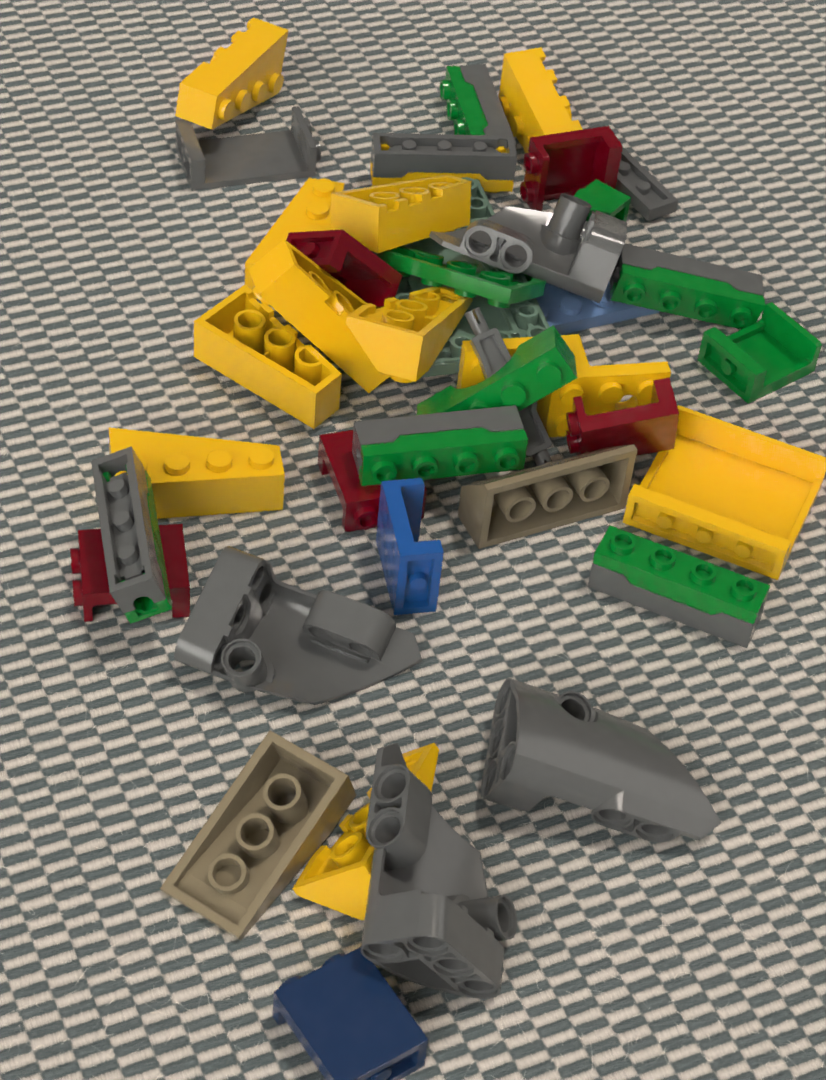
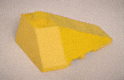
(408, 332)
(342, 874)

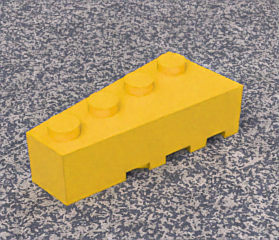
(531, 98)
(402, 211)
(306, 212)
(205, 473)

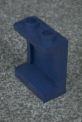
(351, 1021)

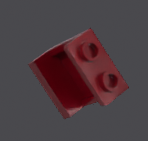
(568, 163)
(349, 263)
(647, 426)
(358, 502)
(94, 586)

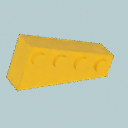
(235, 76)
(315, 307)
(267, 358)

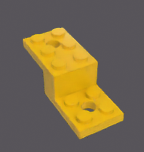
(597, 385)

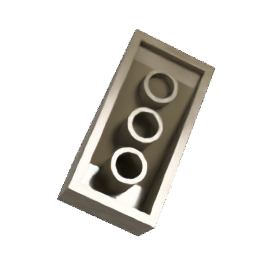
(260, 835)

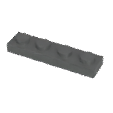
(646, 192)

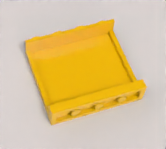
(728, 493)

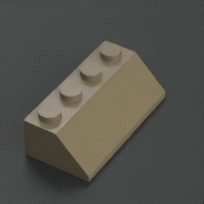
(547, 495)

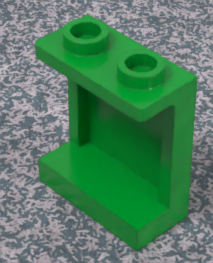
(760, 355)

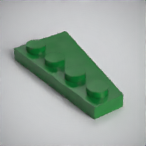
(462, 276)

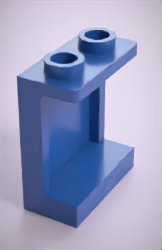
(409, 566)

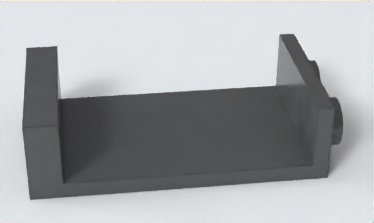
(248, 157)

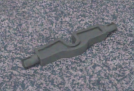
(492, 357)

